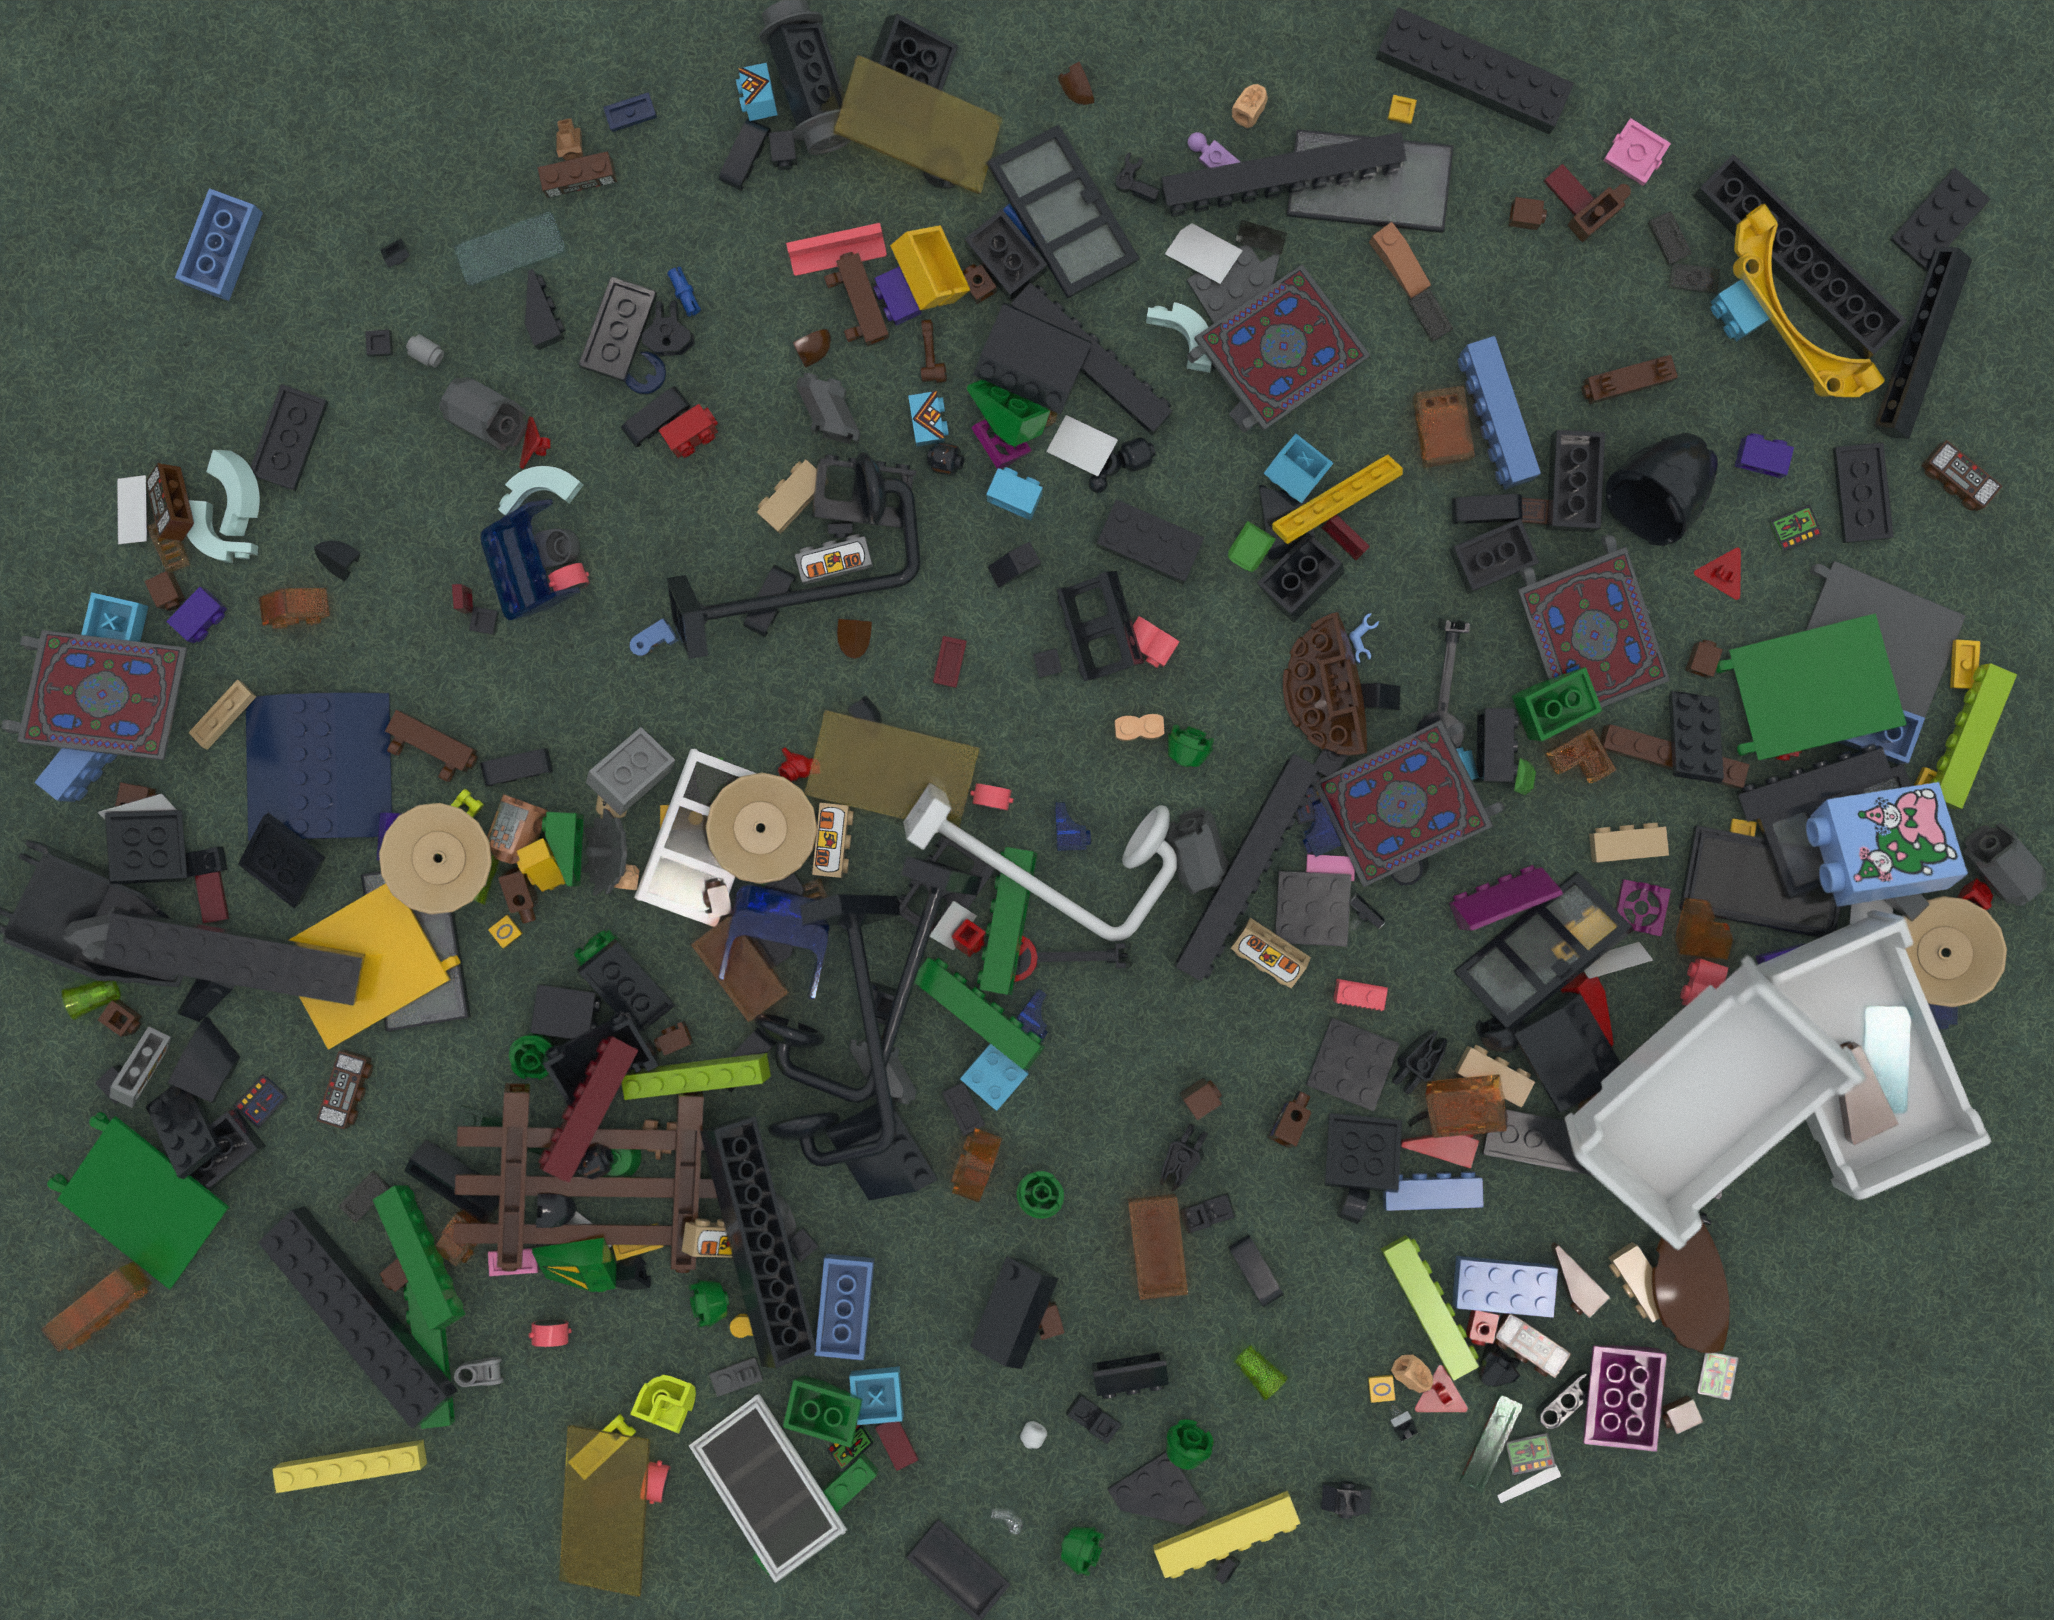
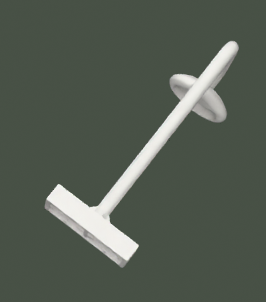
(930, 815)

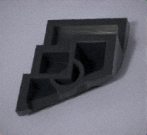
(1275, 506)
(205, 1063)

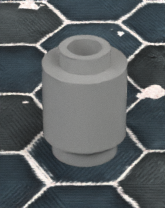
(424, 351)

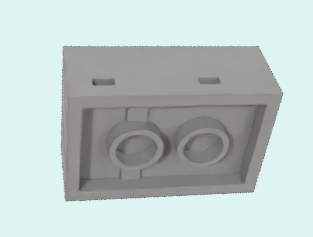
(630, 771)

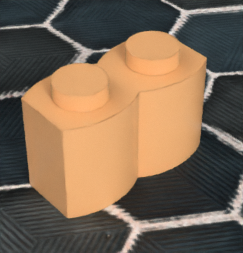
(1145, 727)

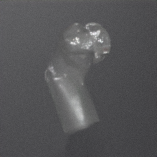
(1010, 1518)

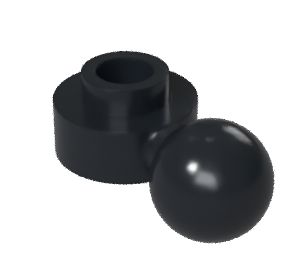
(1099, 483)

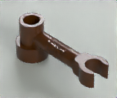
(932, 371)

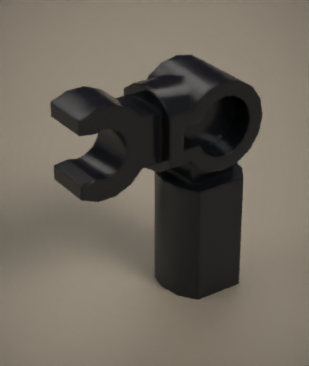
(1139, 189)

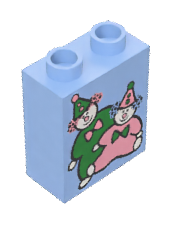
(1886, 844)

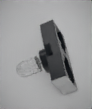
(1365, 912)
(1402, 1423)

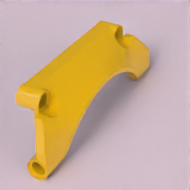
(1754, 245)

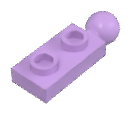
(1212, 155)

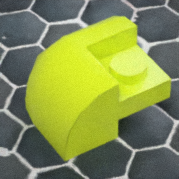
(665, 1402)

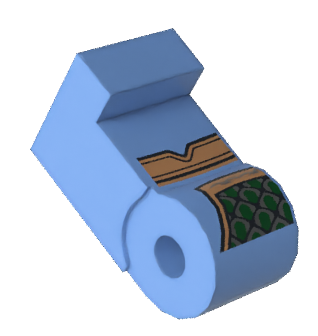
(645, 641)

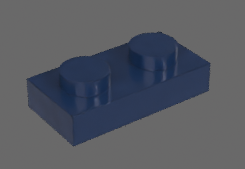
(630, 112)

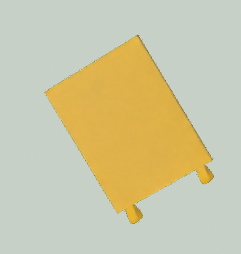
(395, 968)

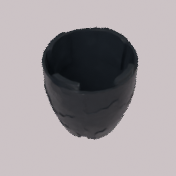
(1663, 488)

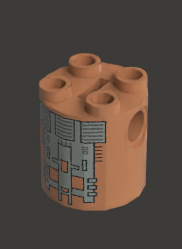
(514, 828)

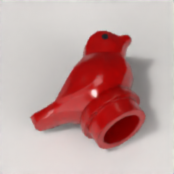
(795, 766)

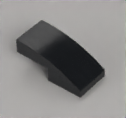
(205, 861)
(1207, 1213)
(1093, 1418)

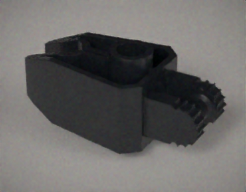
(1420, 1060)
(1183, 1157)

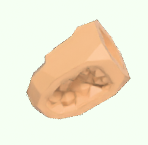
(1250, 105)
(630, 878)
(1412, 1373)

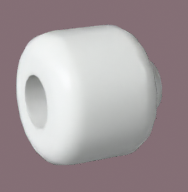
(1033, 1435)

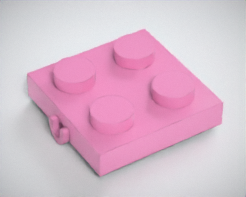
(1637, 152)

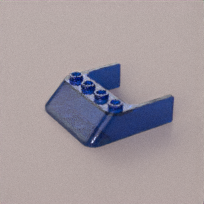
(517, 564)
(775, 918)

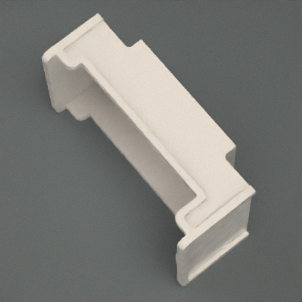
(1832, 986)
(1707, 1100)

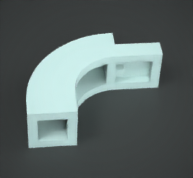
(1187, 323)
(539, 479)
(241, 490)
(207, 541)

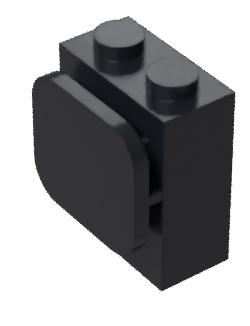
(564, 1011)

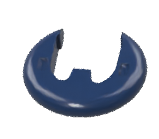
(654, 382)

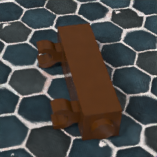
(861, 297)
(1629, 379)
(432, 741)

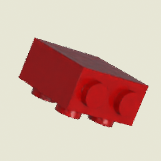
(689, 431)

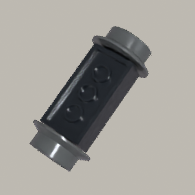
(806, 73)

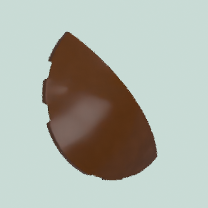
(1325, 689)
(1692, 1292)

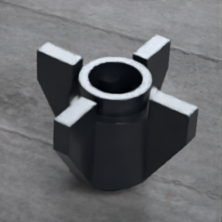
(1497, 1367)

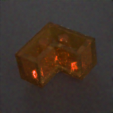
(294, 605)
(1583, 751)
(1699, 934)
(975, 1165)
(456, 1252)

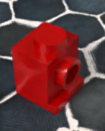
(1978, 893)
(972, 938)

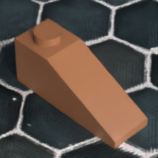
(1400, 259)

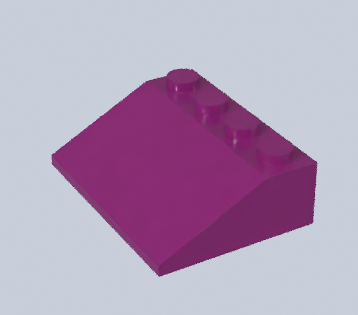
(1504, 898)
(1625, 1397)

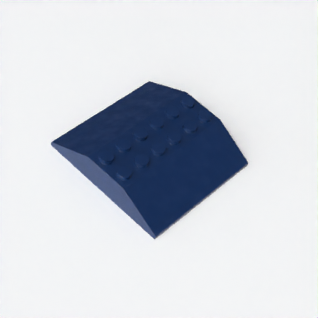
(319, 763)

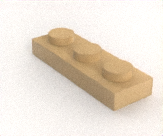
(222, 714)

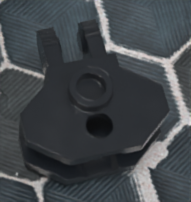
(668, 330)
(1346, 1498)

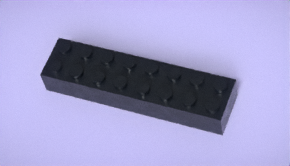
(1474, 71)

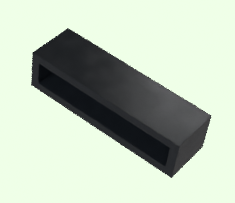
(439, 1171)

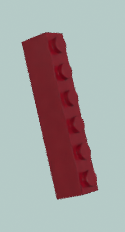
(588, 1108)

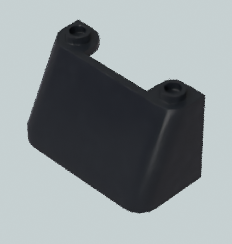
(569, 1061)

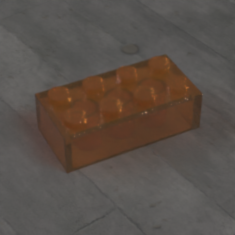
(747, 976)
(1157, 1246)
(97, 1307)

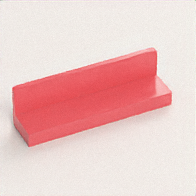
(824, 250)

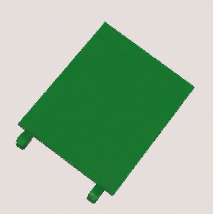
(1815, 687)
(139, 1202)

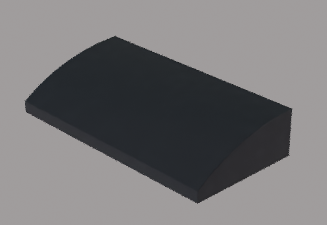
(957, 1570)

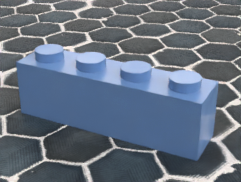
(1436, 1192)

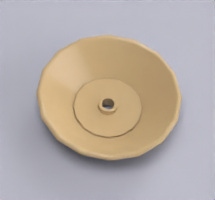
(787, 833)
(410, 861)
(1974, 947)

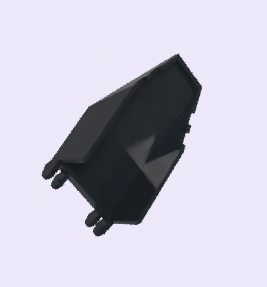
(70, 891)

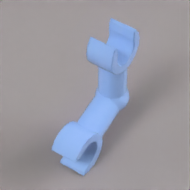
(1356, 640)

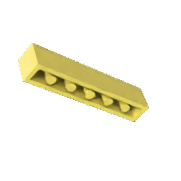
(349, 1466)
(1226, 1535)

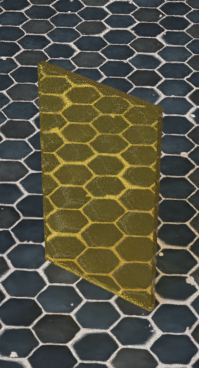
(918, 124)
(887, 767)
(604, 1510)

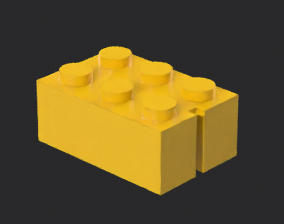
(930, 267)

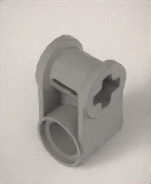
(484, 1372)

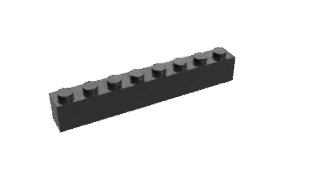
(1923, 342)
(1100, 364)

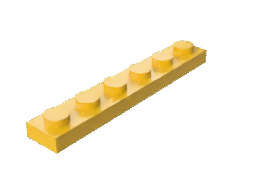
(1337, 499)

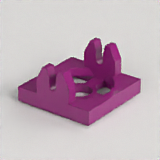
(999, 460)
(1660, 893)

